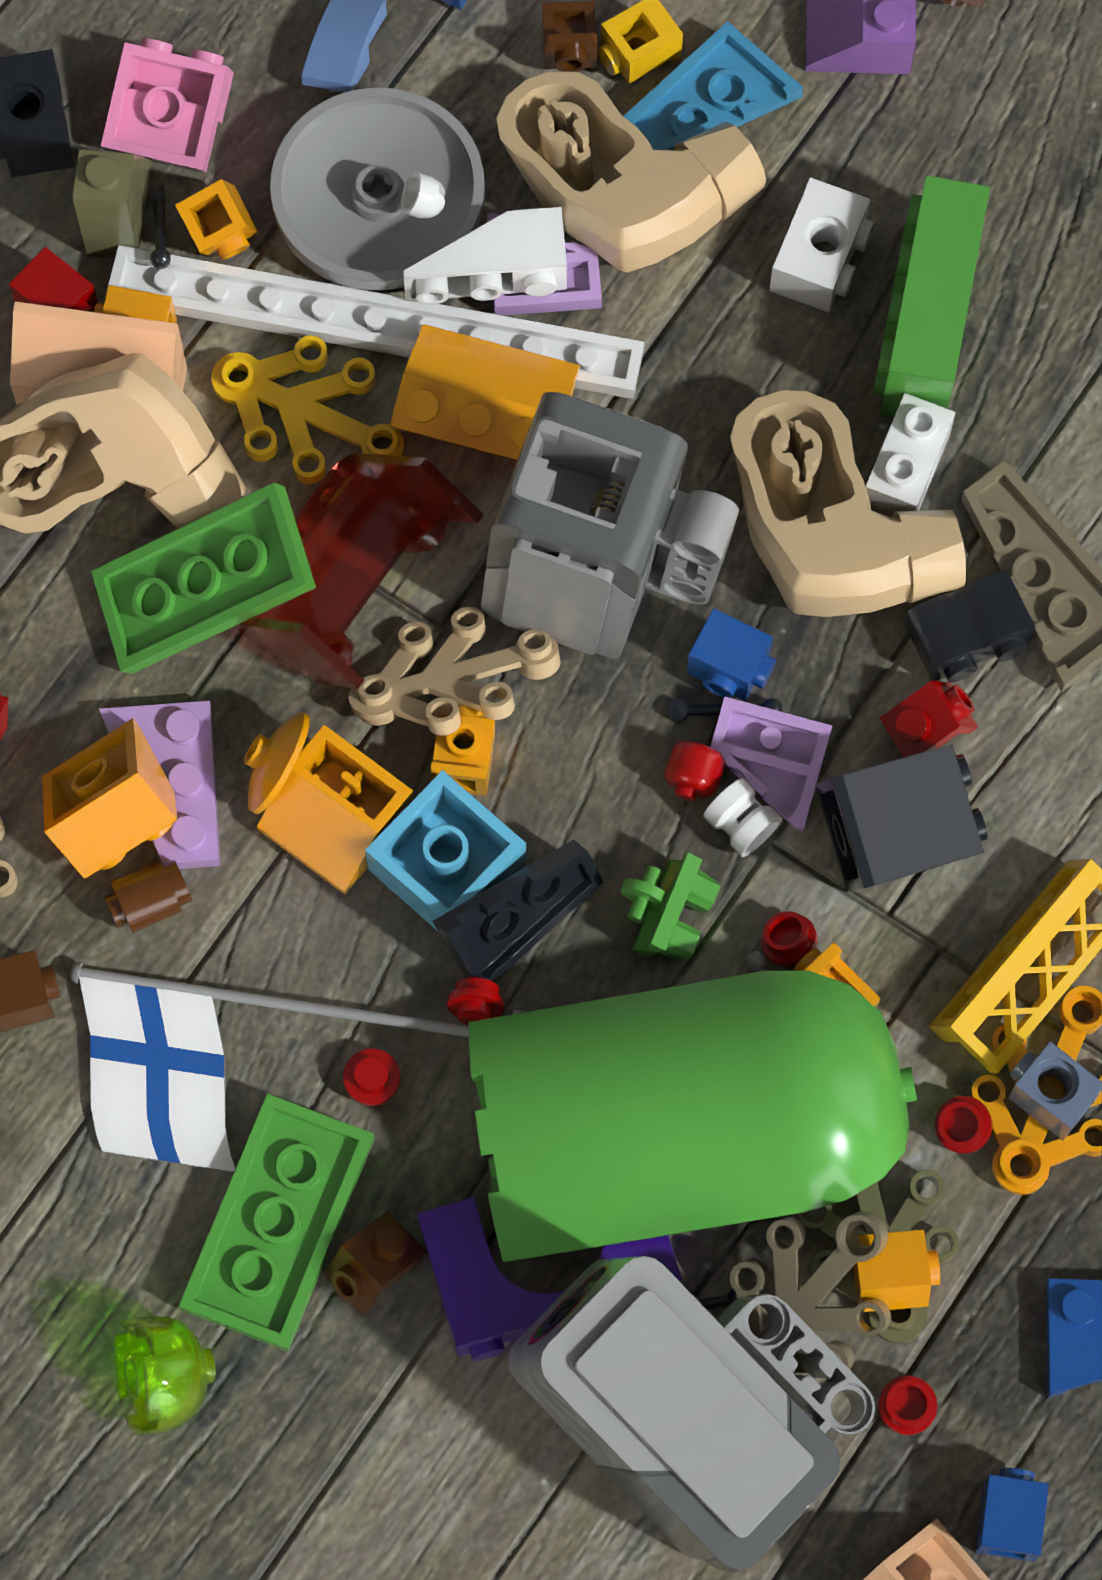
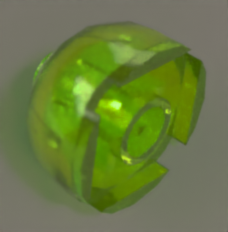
(161, 1372)

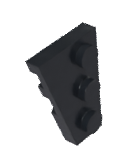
(515, 914)

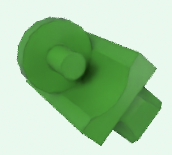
(679, 886)

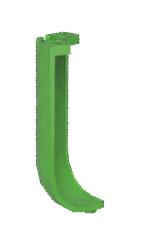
(684, 1109)

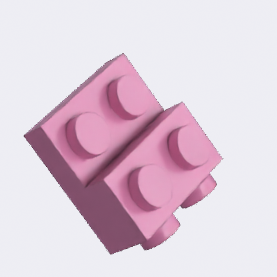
(167, 104)

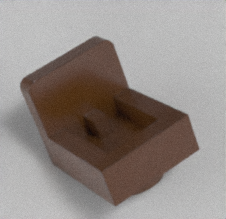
(569, 36)
(373, 1261)

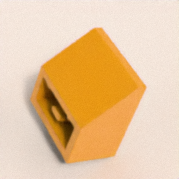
(333, 808)

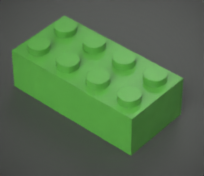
(931, 293)

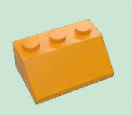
(475, 391)

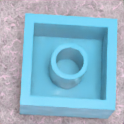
(444, 850)

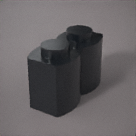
(970, 627)

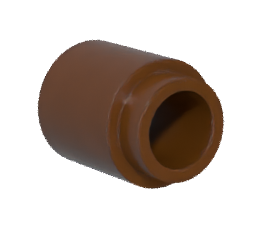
(147, 896)

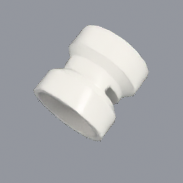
(742, 817)

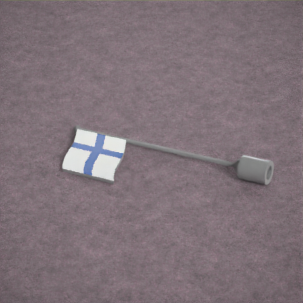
(163, 1063)

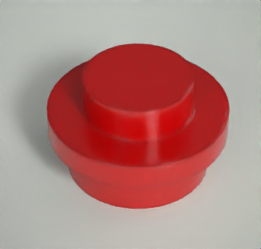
(788, 938)
(475, 1000)
(371, 1077)
(963, 1124)
(907, 1405)

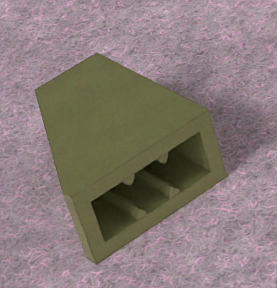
(111, 200)

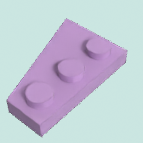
(185, 750)

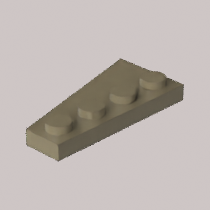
(1048, 568)

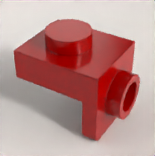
(929, 718)

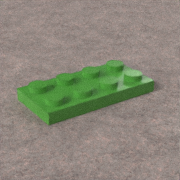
(203, 578)
(277, 1222)

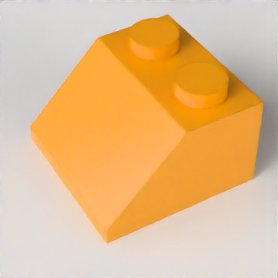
(107, 800)

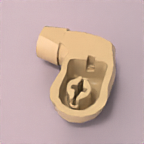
(608, 179)
(816, 518)

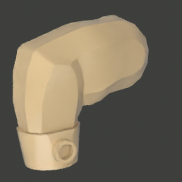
(108, 428)

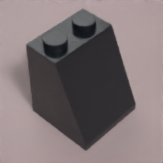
(901, 817)

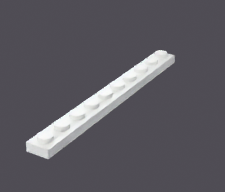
(366, 317)

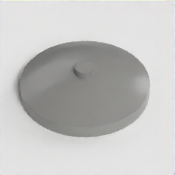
(344, 180)

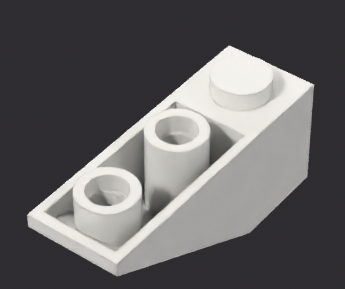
(504, 256)

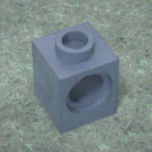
(1054, 1114)

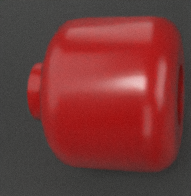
(694, 770)

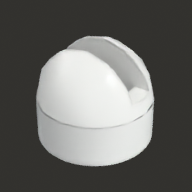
(422, 196)

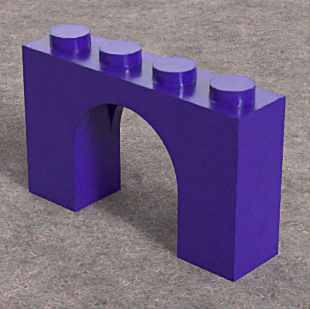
(477, 1298)

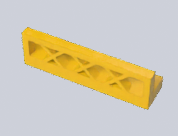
(1012, 958)

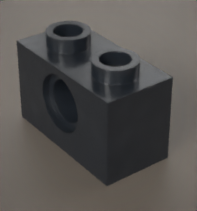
(42, 140)

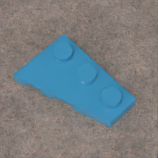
(715, 84)

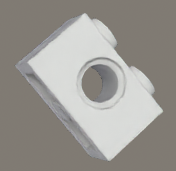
(822, 216)
(909, 456)

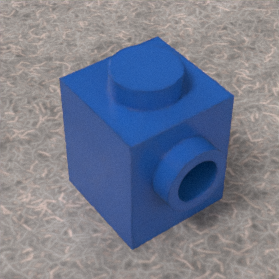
(731, 657)

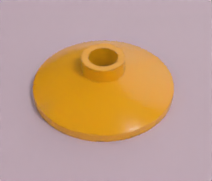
(274, 760)

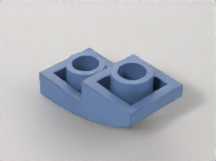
(342, 44)

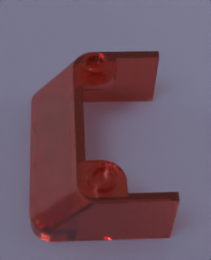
(352, 536)

